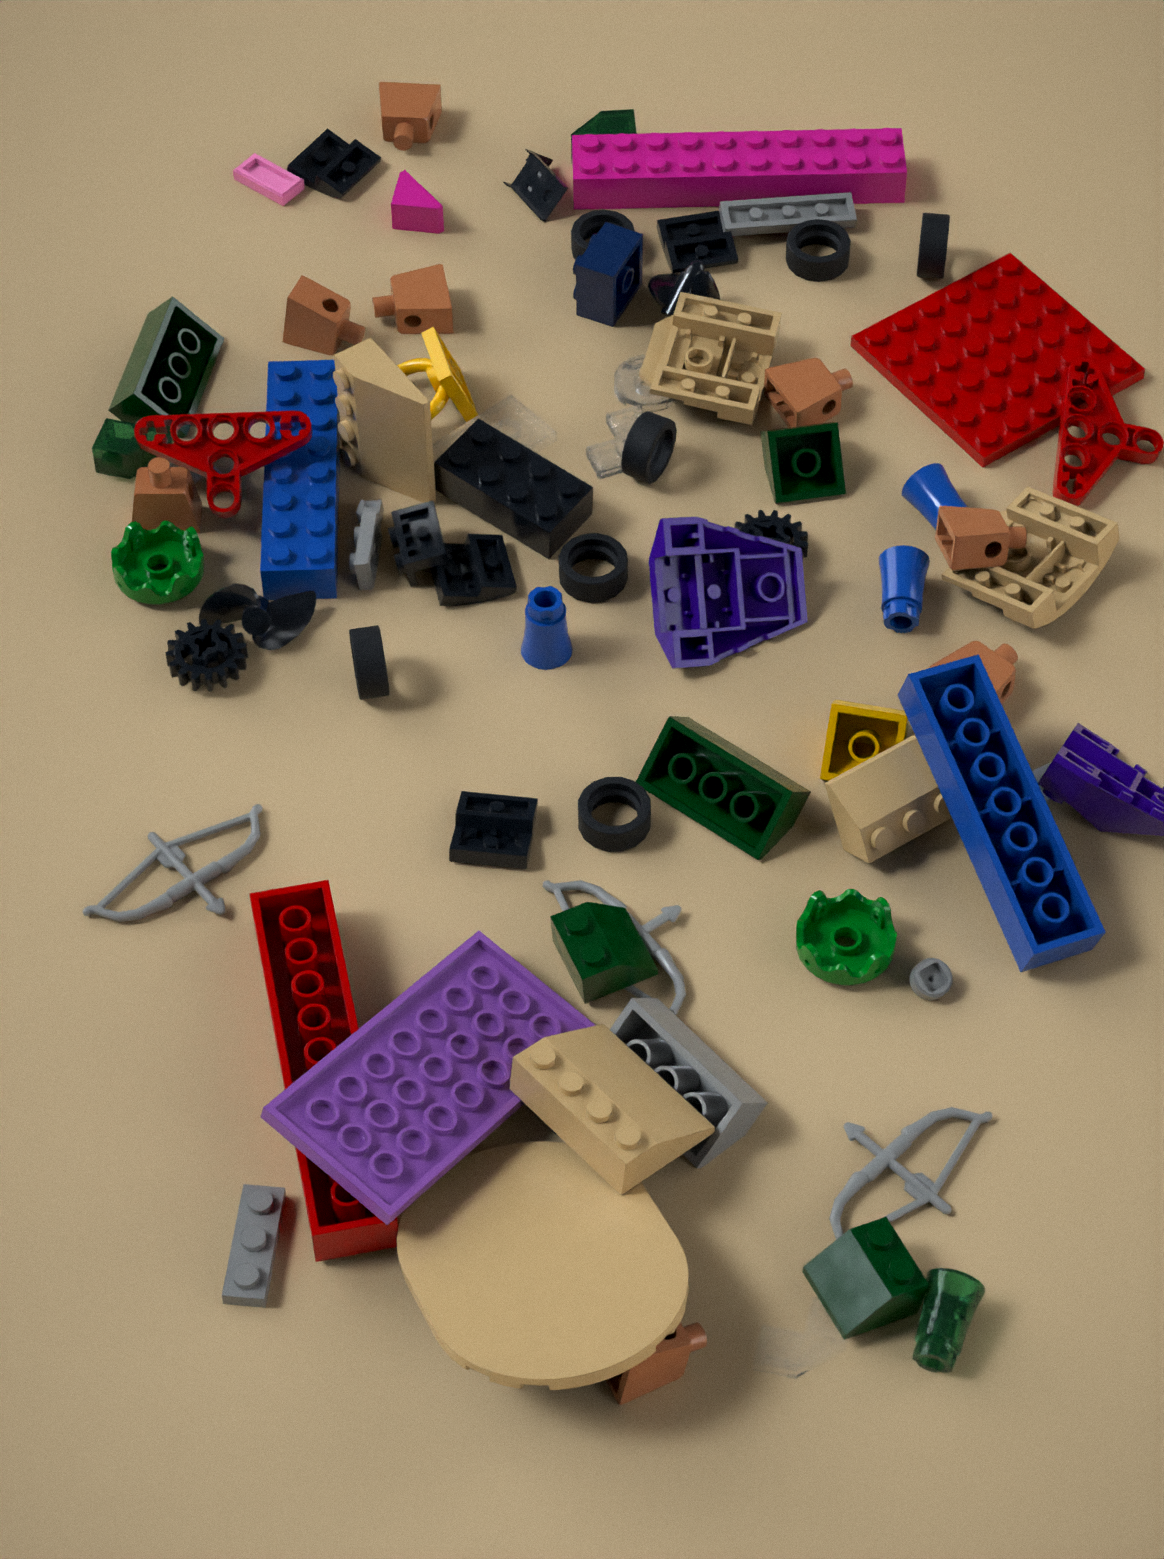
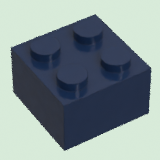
(608, 274)

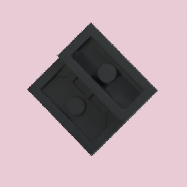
(333, 164)
(696, 239)
(475, 571)
(493, 830)

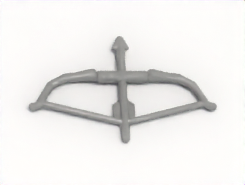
(172, 857)
(660, 954)
(916, 1184)

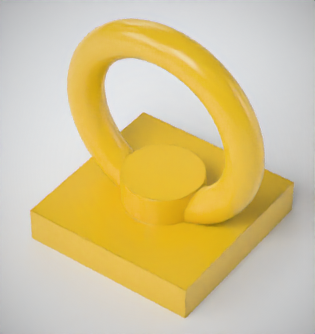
(443, 375)

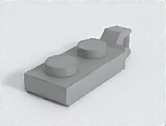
(367, 543)

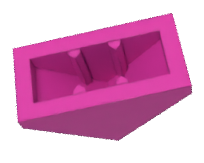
(415, 207)

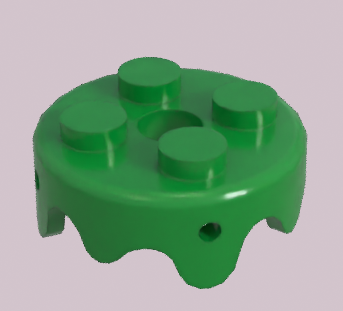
(144, 549)
(846, 916)

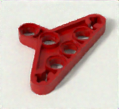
(1098, 419)
(205, 449)

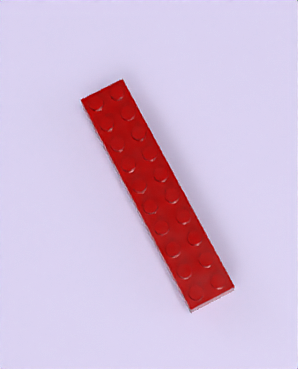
(310, 1018)

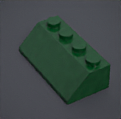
(167, 366)
(721, 786)

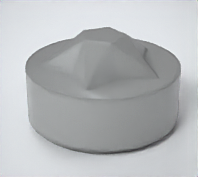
(931, 979)

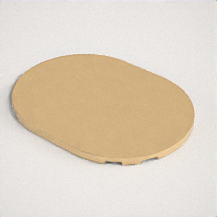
(541, 1268)

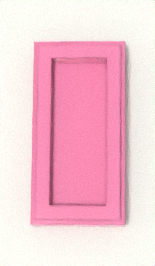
(268, 179)

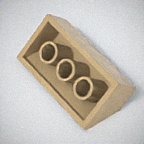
(886, 801)

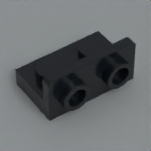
(419, 539)

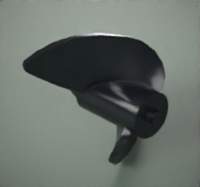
(694, 280)
(269, 623)

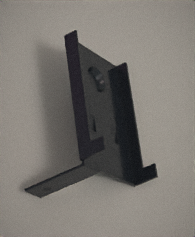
(538, 185)

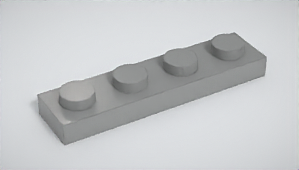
(784, 213)

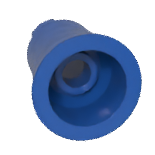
(930, 489)
(903, 582)
(546, 635)

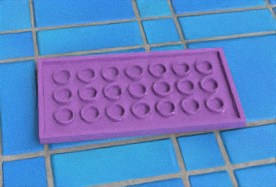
(421, 1077)

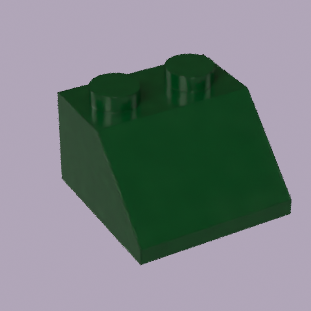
(803, 462)
(601, 949)
(867, 1279)

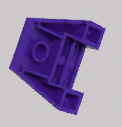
(721, 590)
(1103, 786)

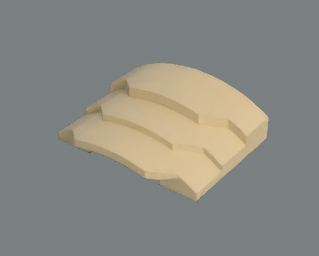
(712, 355)
(1055, 568)

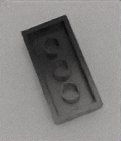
(513, 488)

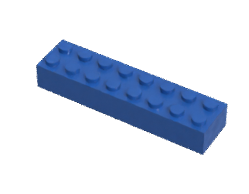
(302, 486)
(1000, 813)

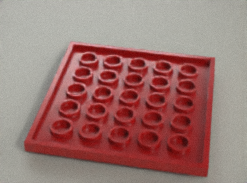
(991, 357)

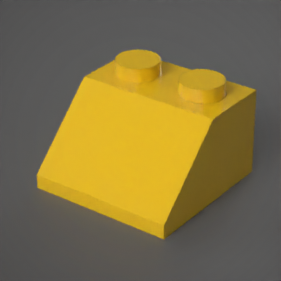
(858, 734)

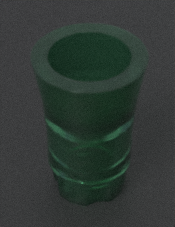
(945, 1318)

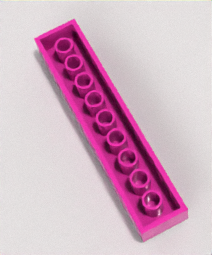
(731, 166)

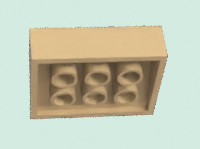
(384, 422)
(607, 1104)

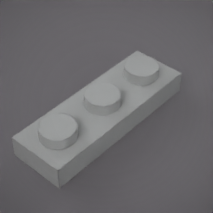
(254, 1246)

